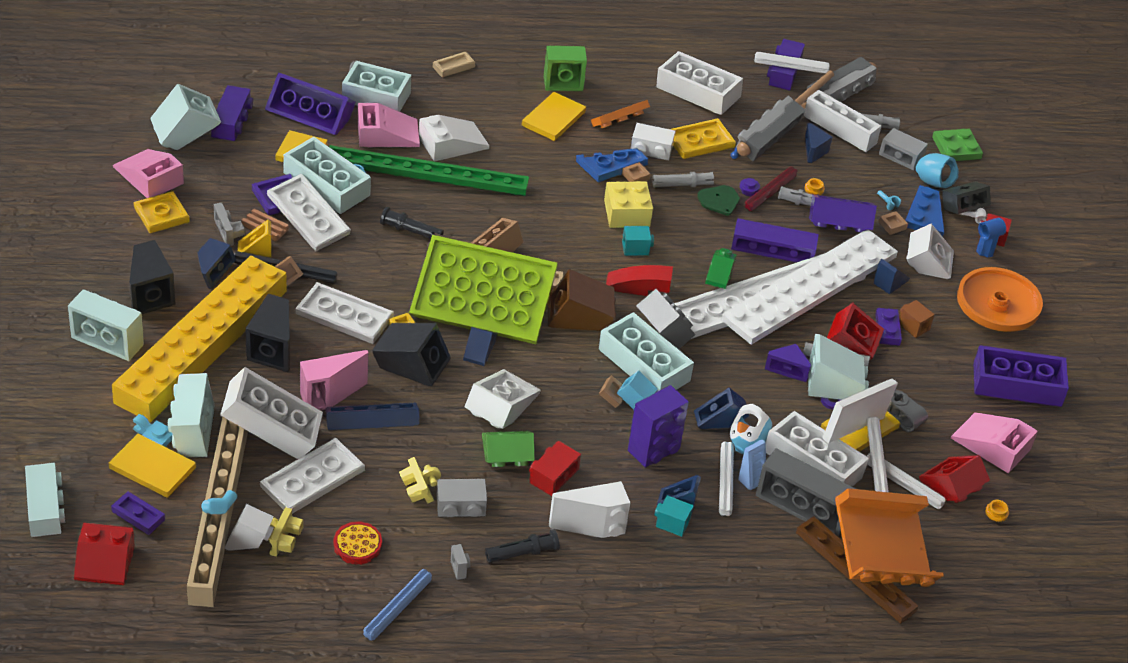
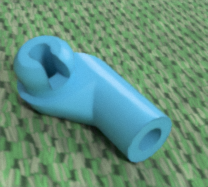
(219, 505)

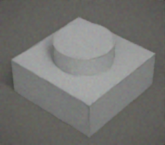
(460, 561)

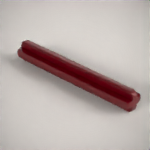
(771, 188)

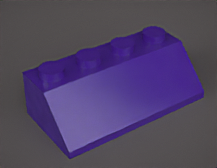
(309, 104)

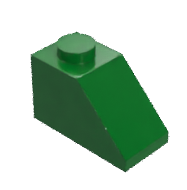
(721, 268)

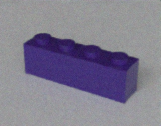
(774, 241)

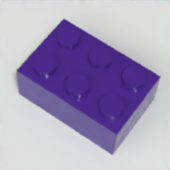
(842, 213)
(657, 426)

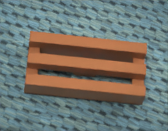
(258, 217)

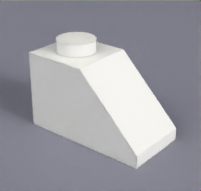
(250, 529)

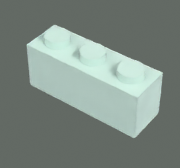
(44, 499)

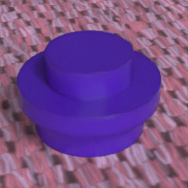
(749, 186)

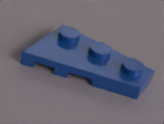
(608, 166)
(926, 210)

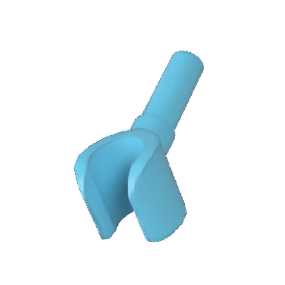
(891, 201)

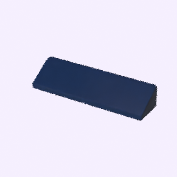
(372, 416)

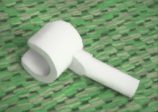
(979, 214)

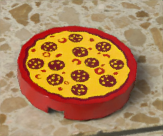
(357, 542)

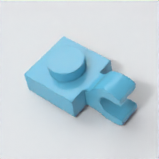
(156, 432)

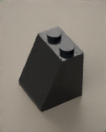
(150, 279)
(269, 334)
(413, 351)

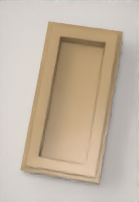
(453, 64)

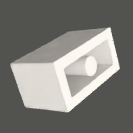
(653, 141)

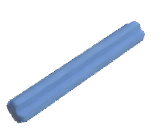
(397, 604)

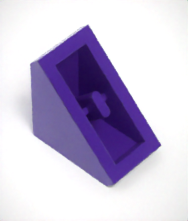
(789, 362)

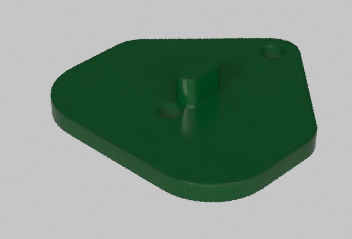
(719, 199)

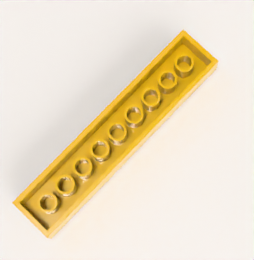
(197, 338)

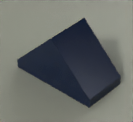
(816, 143)
(888, 277)
(479, 346)
(684, 490)

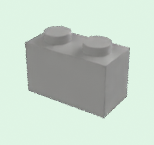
(902, 148)
(461, 497)

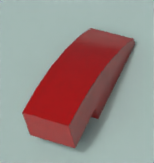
(641, 279)

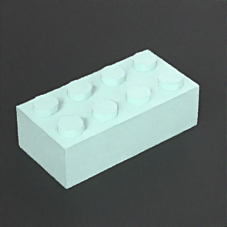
(329, 173)
(640, 348)

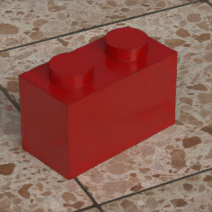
(554, 468)

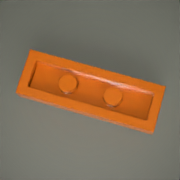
(621, 114)

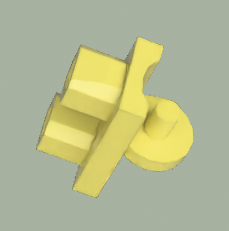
(428, 476)
(287, 524)

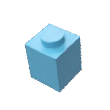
(636, 389)

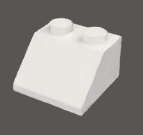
(930, 253)

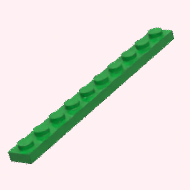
(435, 171)

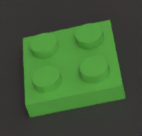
(958, 144)

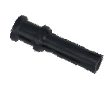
(402, 222)
(533, 544)

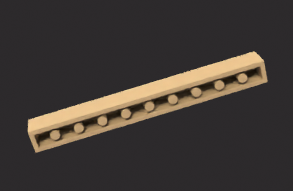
(214, 527)

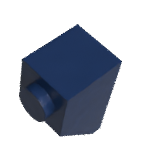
(215, 260)
(720, 410)

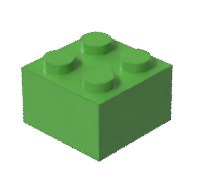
(565, 68)

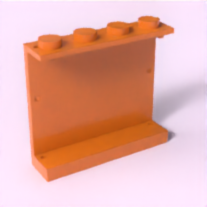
(884, 537)

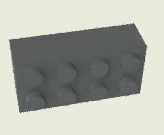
(800, 489)

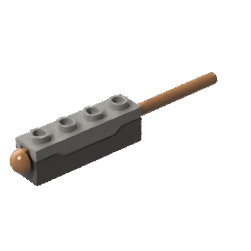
(849, 80)
(775, 122)

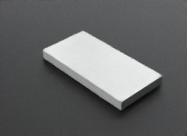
(308, 212)
(344, 312)
(854, 411)
(312, 476)

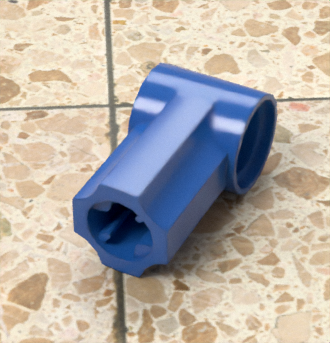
(989, 235)

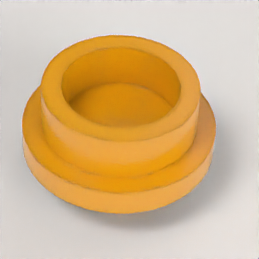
(815, 187)
(997, 510)

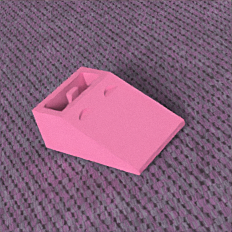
(386, 127)
(152, 172)
(332, 378)
(996, 439)

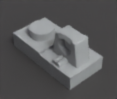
(228, 229)

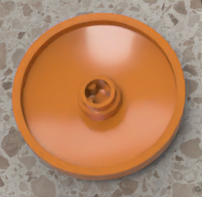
(999, 299)

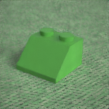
(508, 447)

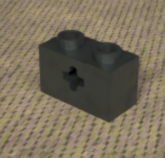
(966, 197)

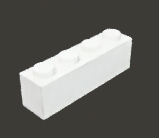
(842, 120)

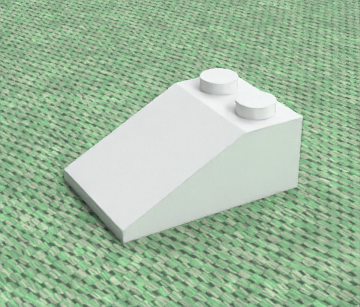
(450, 137)
(501, 398)
(591, 510)

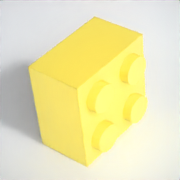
(628, 204)

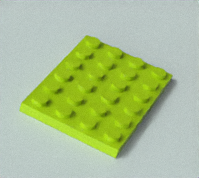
(483, 289)

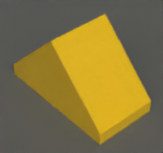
(257, 241)

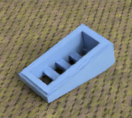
(752, 464)

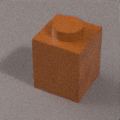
(915, 318)

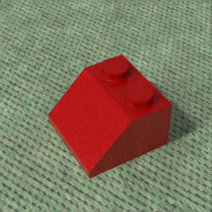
(856, 331)
(956, 477)
(104, 553)

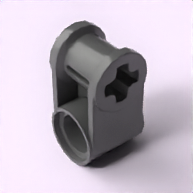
(907, 411)

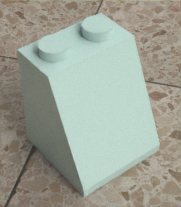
(184, 117)
(835, 370)

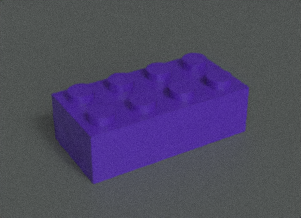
(1020, 376)

